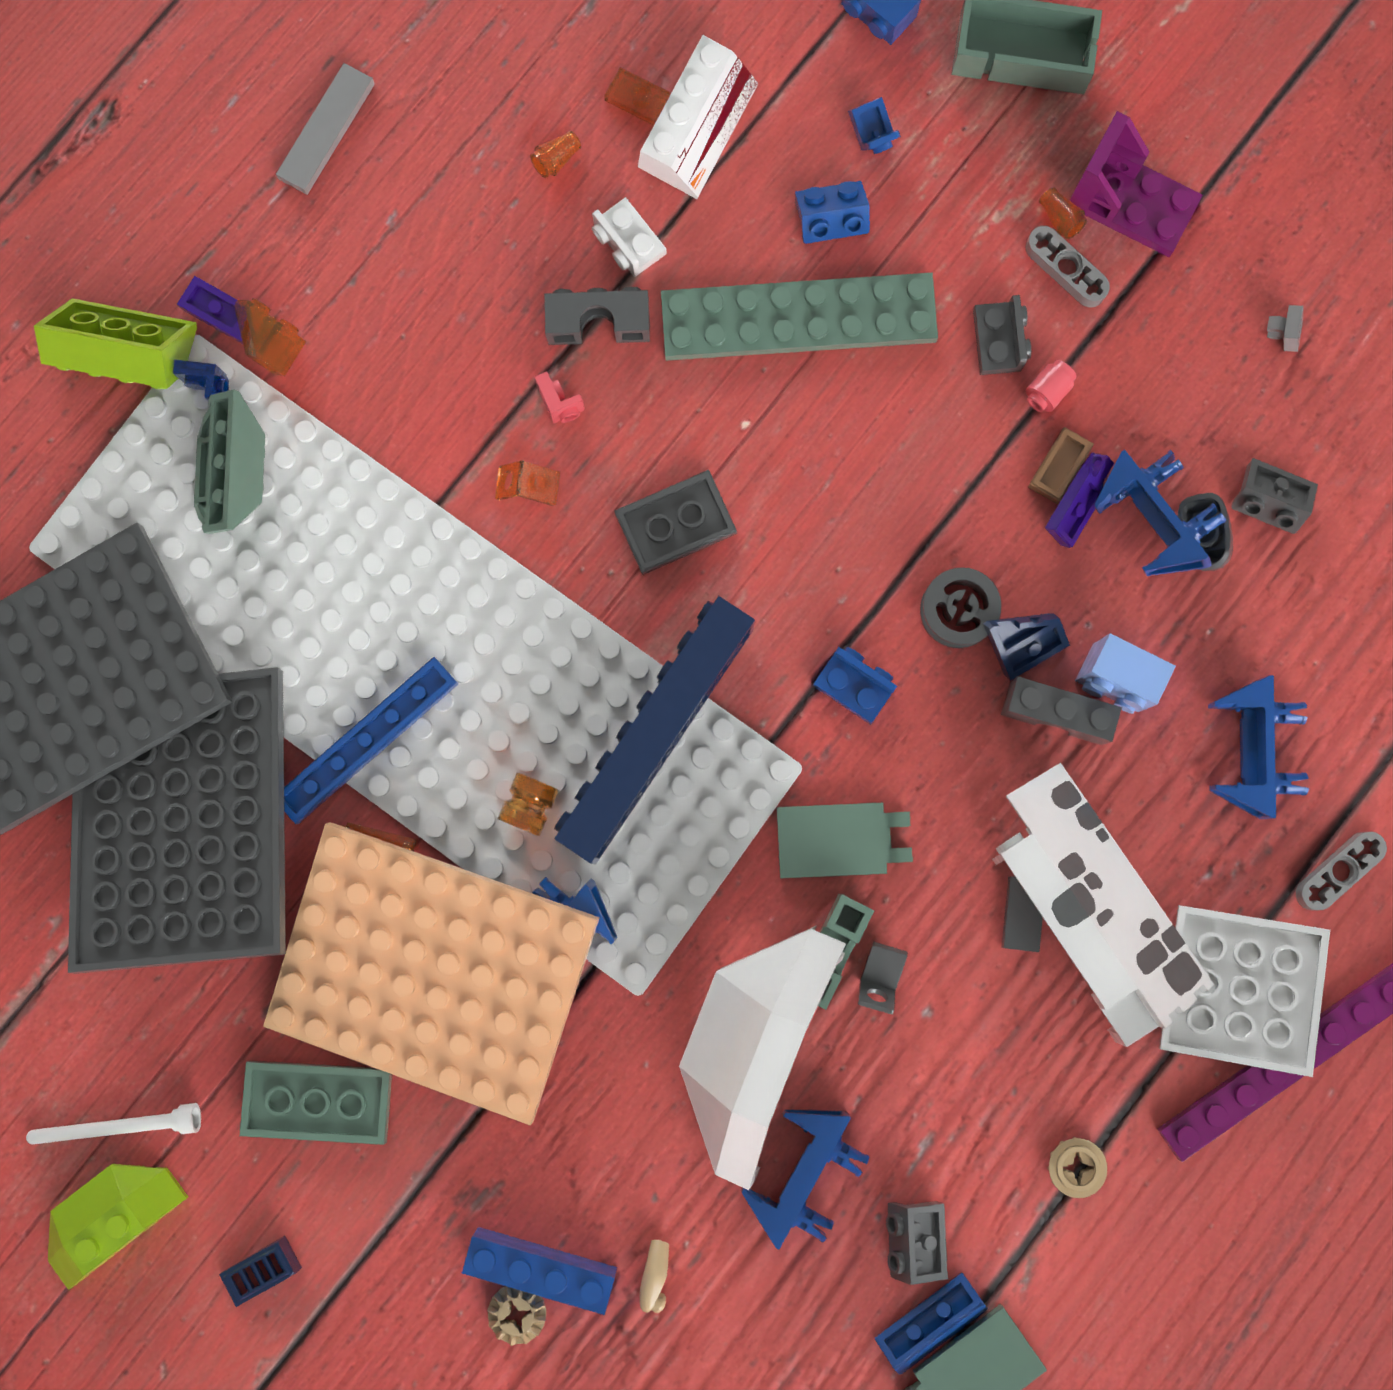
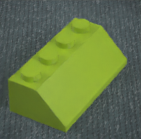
(114, 342)

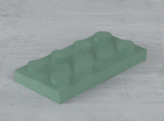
(315, 1102)

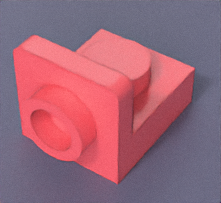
(553, 395)

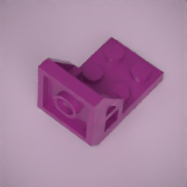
(1131, 196)

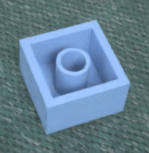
(1124, 674)

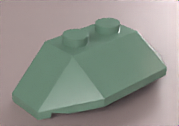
(228, 463)

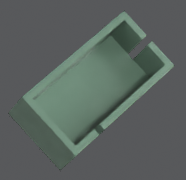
(1028, 43)

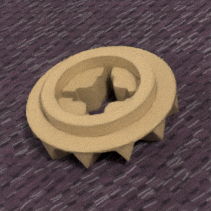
(1090, 1179)
(509, 1330)

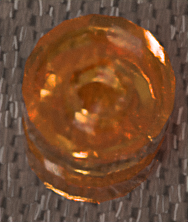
(528, 804)

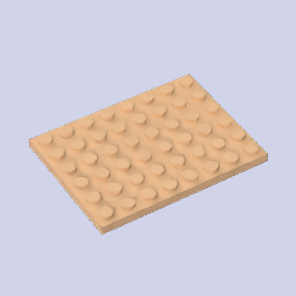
(430, 972)

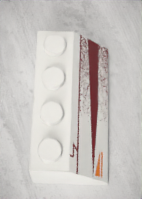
(698, 118)

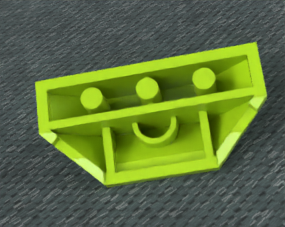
(108, 1217)

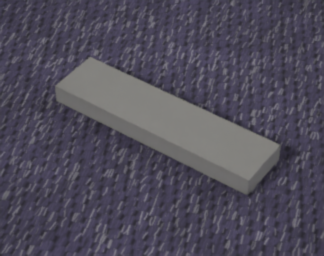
(325, 128)

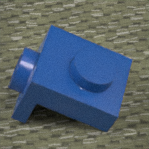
(873, 126)

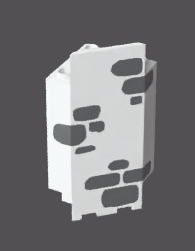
(1100, 909)

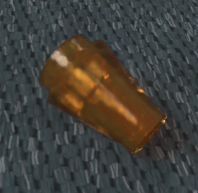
(554, 154)
(1063, 214)

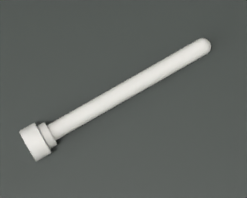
(184, 1119)

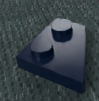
(1025, 641)

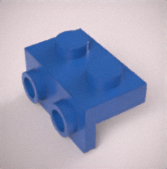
(833, 211)

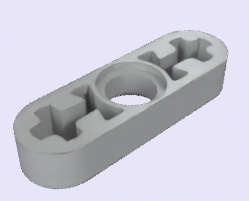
(1067, 251)
(1353, 847)

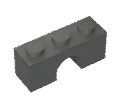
(569, 312)
(1059, 708)

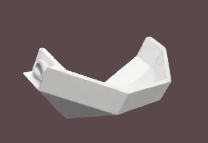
(749, 1044)

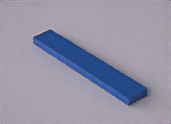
(366, 739)

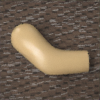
(654, 1277)

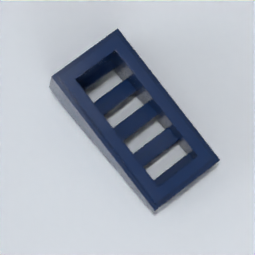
(285, 1258)

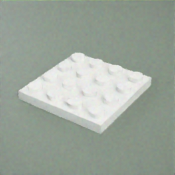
(1262, 993)

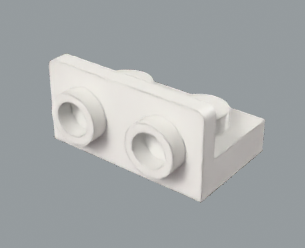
(629, 237)

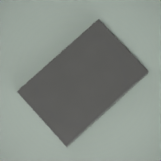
(675, 522)

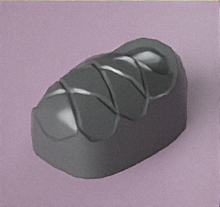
(1218, 542)

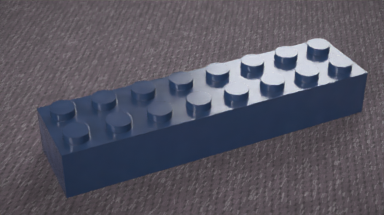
(655, 731)

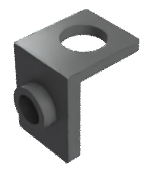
(881, 976)

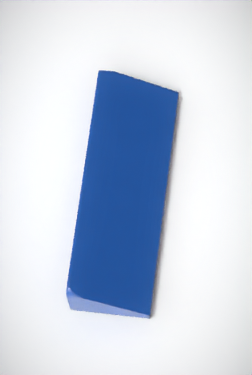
(930, 1324)

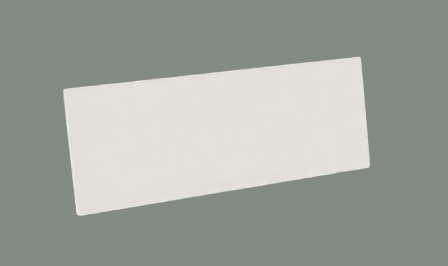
(367, 580)

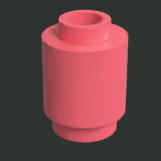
(1050, 386)

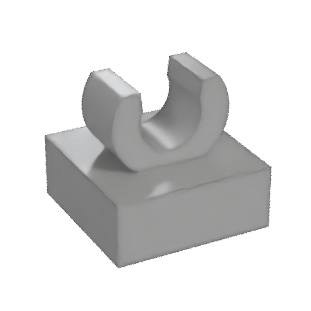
(1287, 328)

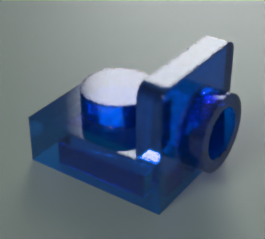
(201, 377)

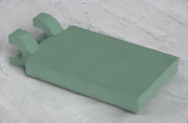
(838, 840)
(983, 1357)

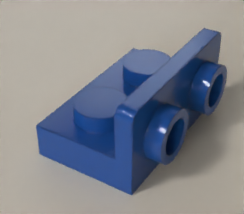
(855, 684)

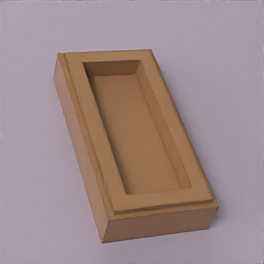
(1060, 465)

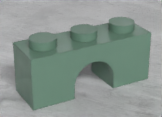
(847, 924)

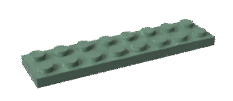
(799, 316)

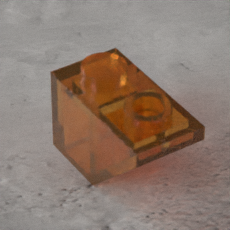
(265, 339)

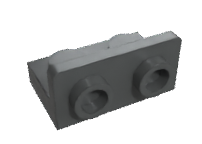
(1001, 336)
(1275, 496)
(917, 1242)

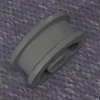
(936, 597)

